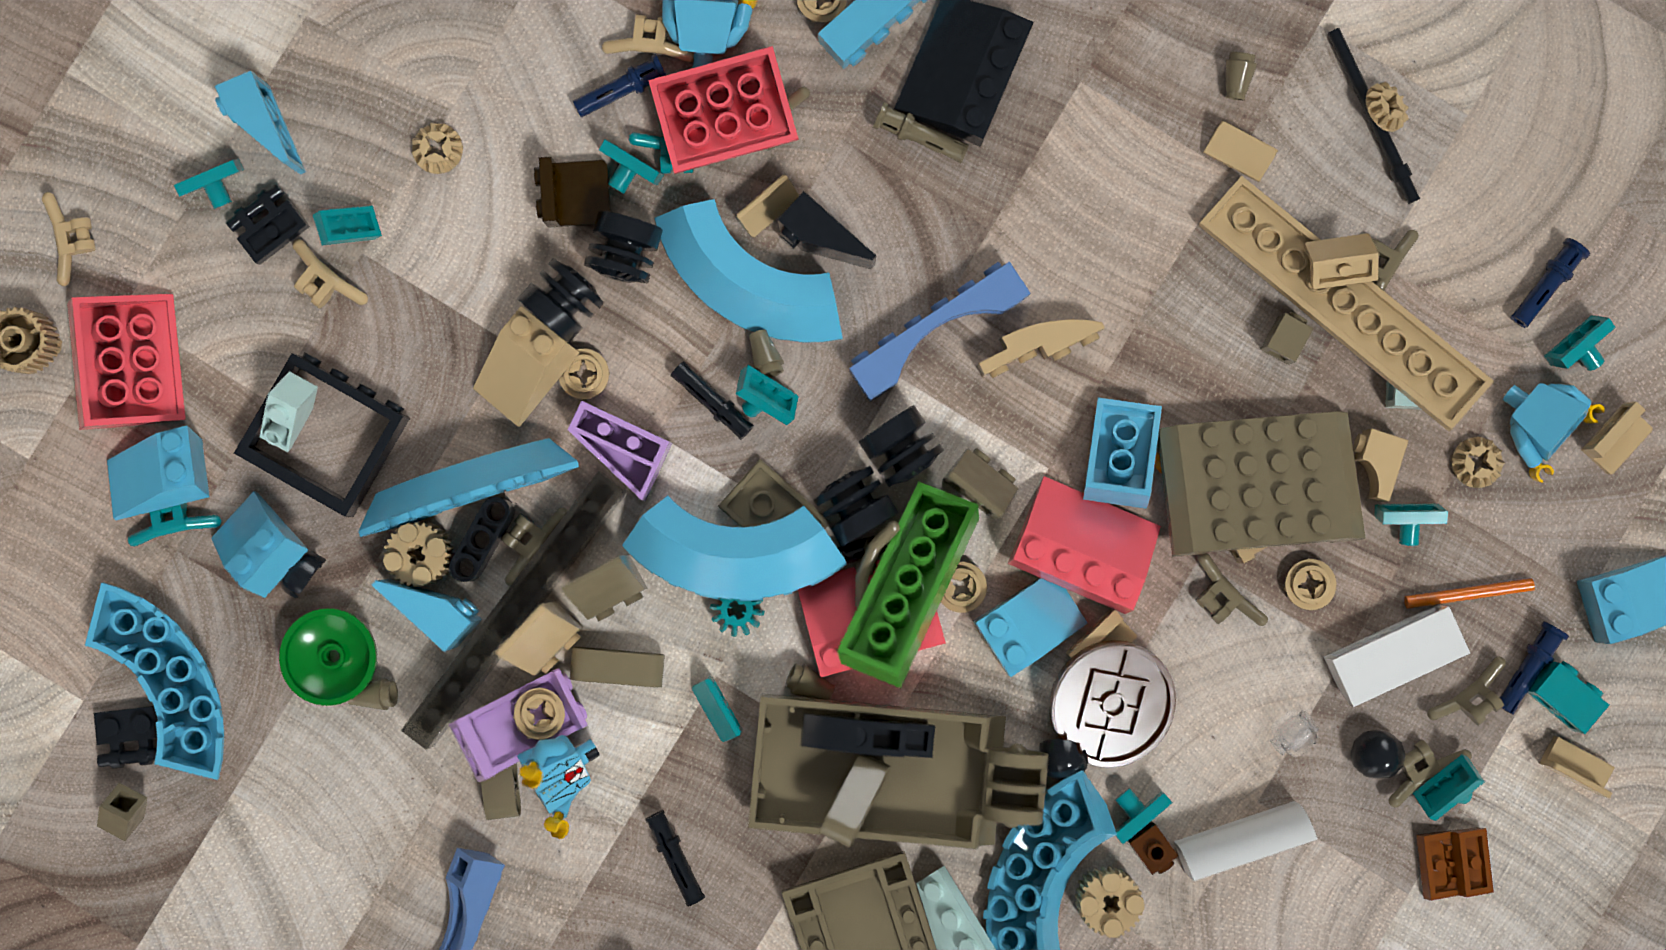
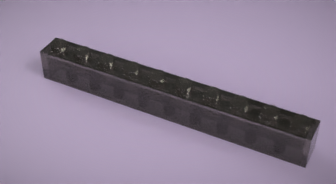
(513, 609)

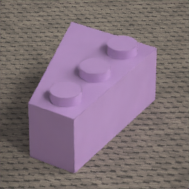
(622, 447)

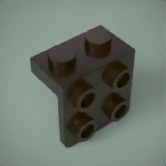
(571, 191)

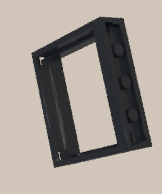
(345, 506)

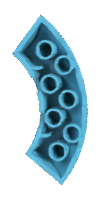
(742, 287)
(465, 484)
(733, 560)
(171, 675)
(1038, 864)

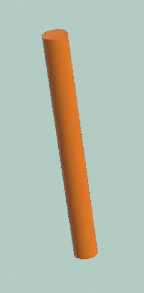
(1469, 593)

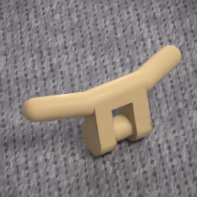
(641, 44)
(61, 231)
(332, 281)

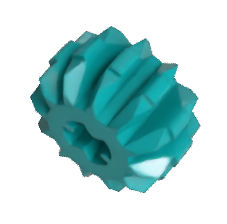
(733, 619)

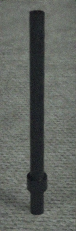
(1400, 171)

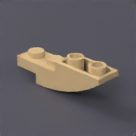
(1050, 338)

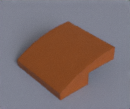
(1455, 863)

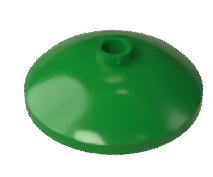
(307, 661)

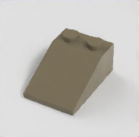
(982, 483)
(606, 587)

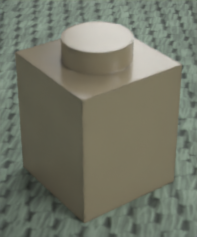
(1287, 337)
(121, 811)

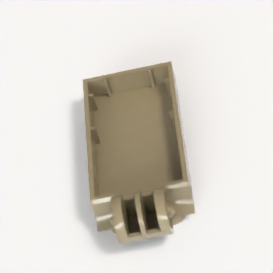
(923, 800)

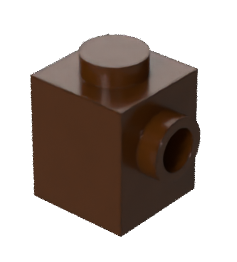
(1153, 849)

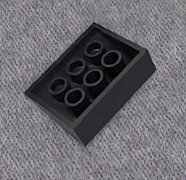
(964, 67)

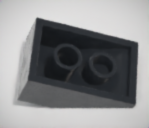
(819, 233)

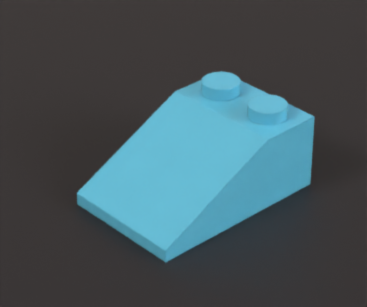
(255, 110)
(1122, 453)
(158, 473)
(257, 546)
(1626, 601)
(438, 615)
(1029, 624)

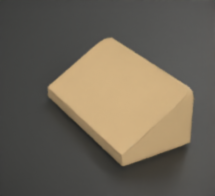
(1240, 151)
(767, 206)

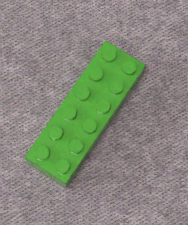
(908, 584)

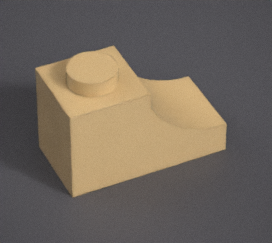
(1382, 458)

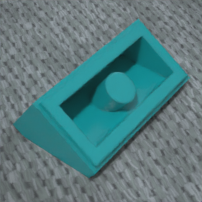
(717, 709)

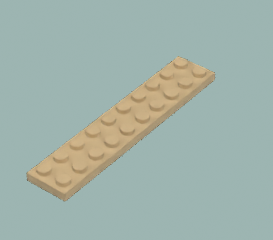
(1354, 314)

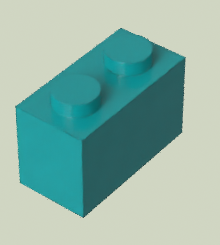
(1567, 697)

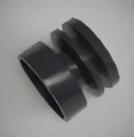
(623, 246)
(561, 300)
(901, 446)
(855, 505)

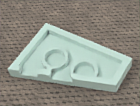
(949, 914)

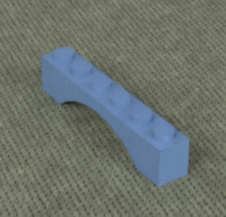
(992, 295)
(471, 888)

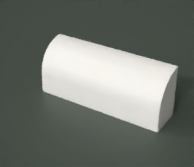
(1397, 654)
(1245, 840)

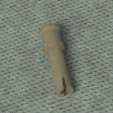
(907, 128)

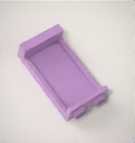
(491, 735)

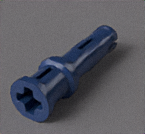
(621, 86)
(1558, 271)
(1539, 655)

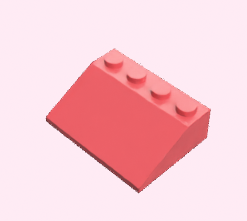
(723, 110)
(125, 360)
(1085, 546)
(829, 611)

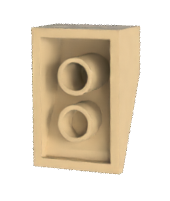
(523, 366)
(541, 639)

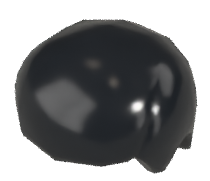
(301, 573)
(1377, 754)
(1063, 758)

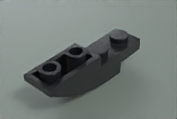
(867, 736)

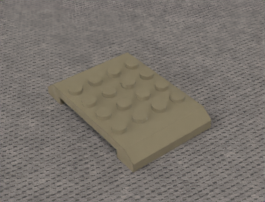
(1260, 483)
(861, 909)

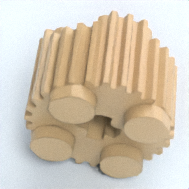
(37, 344)
(401, 555)
(1114, 918)

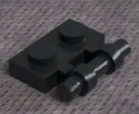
(272, 231)
(123, 726)

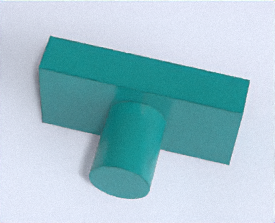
(628, 167)
(211, 182)
(347, 225)
(1581, 344)
(765, 395)
(1410, 518)
(1449, 787)
(1139, 813)

